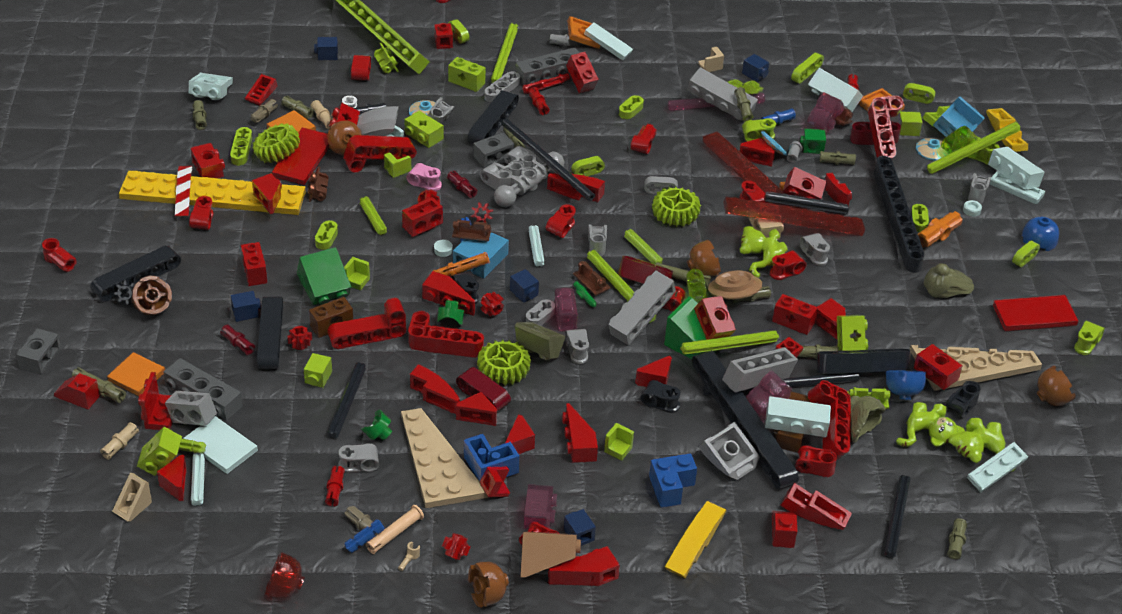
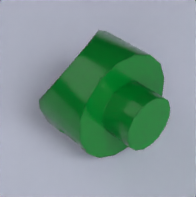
(450, 311)
(378, 427)

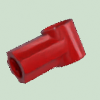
(643, 141)
(56, 254)

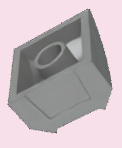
(378, 121)
(731, 452)

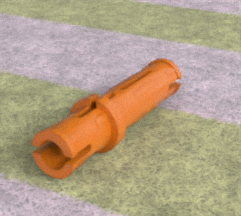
(464, 265)

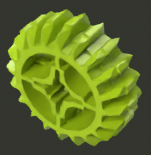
(276, 143)
(676, 206)
(504, 362)

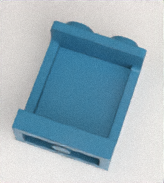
(958, 115)

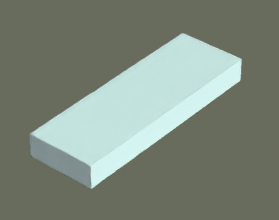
(608, 41)
(1002, 182)
(997, 467)

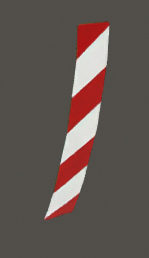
(183, 191)

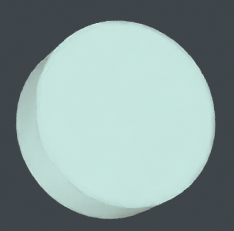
(972, 208)
(443, 248)

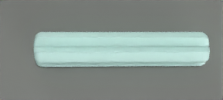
(536, 246)
(197, 487)

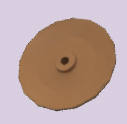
(735, 285)

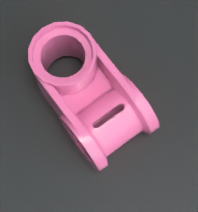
(425, 177)

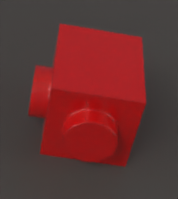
(443, 35)

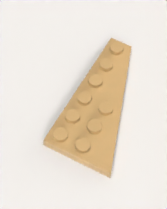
(986, 365)
(438, 467)

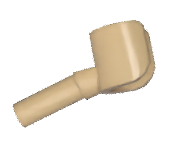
(411, 554)

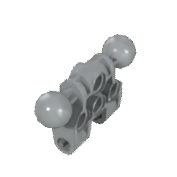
(519, 175)

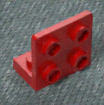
(153, 405)

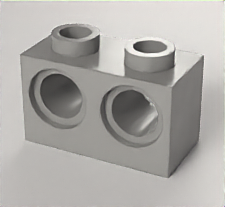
(191, 408)

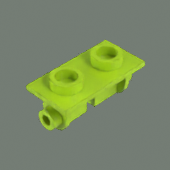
(386, 62)
(880, 394)

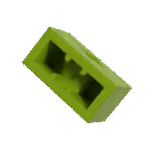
(466, 74)
(424, 129)
(847, 325)
(159, 451)

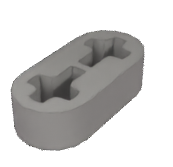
(659, 184)
(543, 315)

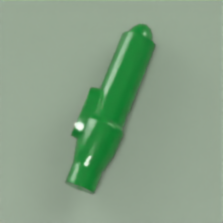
(583, 294)

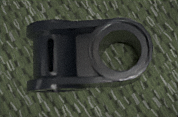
(468, 282)
(660, 395)
(964, 398)

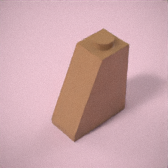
(547, 550)

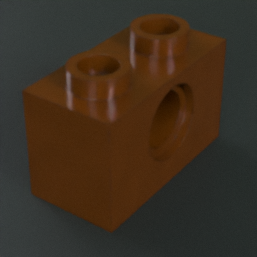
(328, 314)

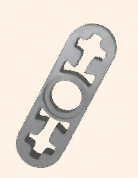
(509, 80)

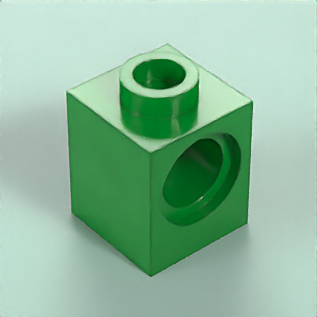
(813, 141)

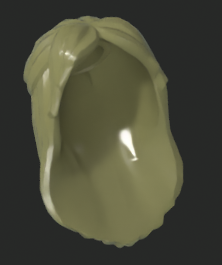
(947, 282)
(864, 415)

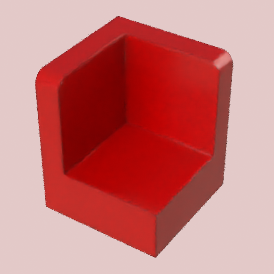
(493, 481)

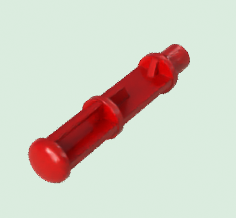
(542, 84)

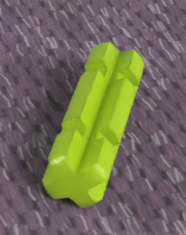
(192, 446)

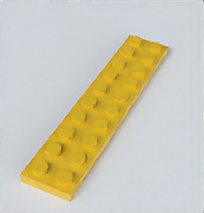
(223, 192)

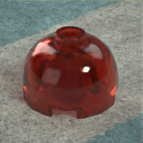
(285, 577)

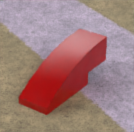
(559, 185)
(434, 388)
(815, 507)

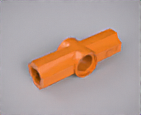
(939, 229)

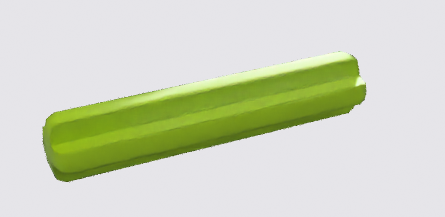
(373, 215)
(642, 247)

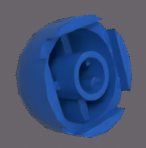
(1041, 231)
(905, 382)

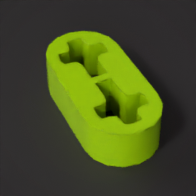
(460, 33)
(919, 93)
(631, 107)
(588, 166)
(922, 217)
(327, 231)
(1026, 253)

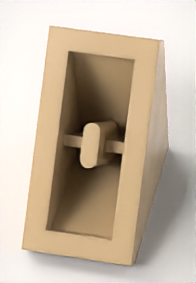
(133, 498)

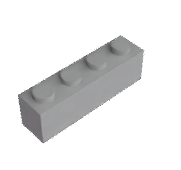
(717, 92)
(641, 307)
(749, 371)

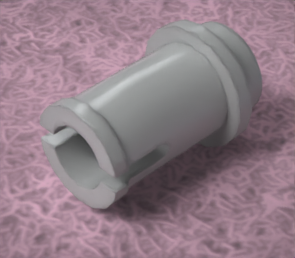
(560, 40)
(794, 150)

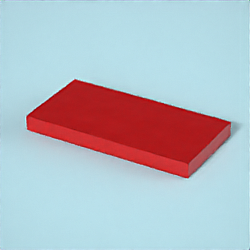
(305, 159)
(1035, 312)

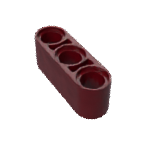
(862, 134)
(639, 270)
(475, 381)

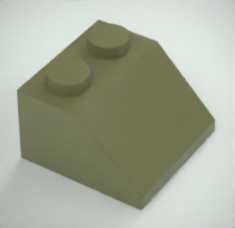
(539, 339)

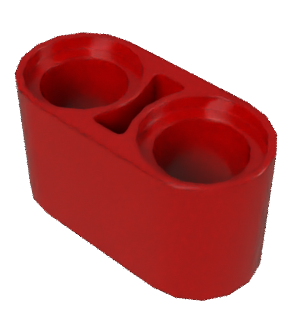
(361, 67)

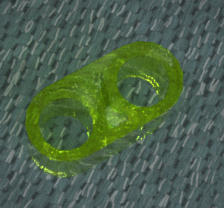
(959, 138)
(696, 288)

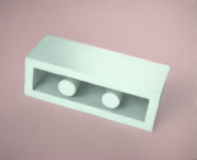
(827, 83)
(1016, 168)
(797, 416)

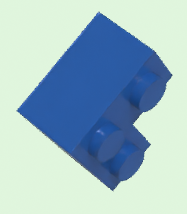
(480, 456)
(670, 476)

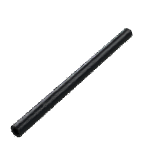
(550, 161)
(810, 380)

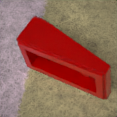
(271, 84)

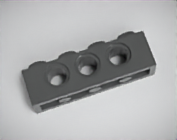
(544, 66)
(187, 377)

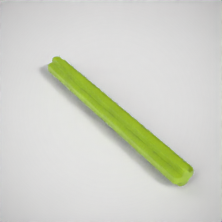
(504, 53)
(973, 147)
(612, 276)
(729, 342)

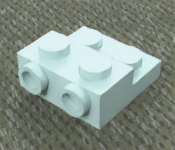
(209, 85)

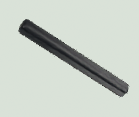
(808, 203)
(346, 400)
(897, 516)

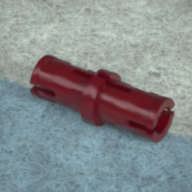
(462, 184)
(237, 339)

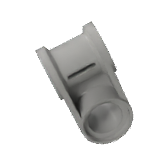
(441, 111)
(978, 188)
(597, 238)
(815, 248)
(577, 345)
(360, 458)

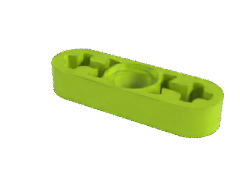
(807, 68)
(243, 151)

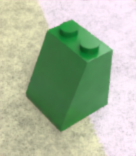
(323, 276)
(684, 327)

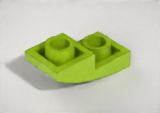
(750, 87)

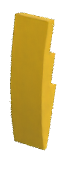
(1000, 118)
(695, 539)

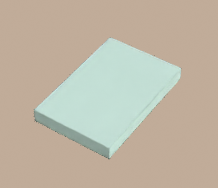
(224, 445)

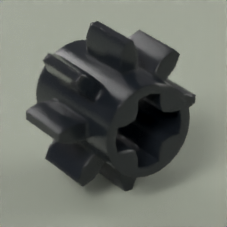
(121, 291)

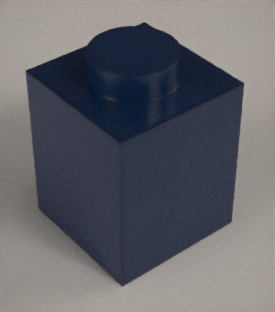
(326, 48)
(755, 67)
(524, 285)
(245, 306)
(580, 525)

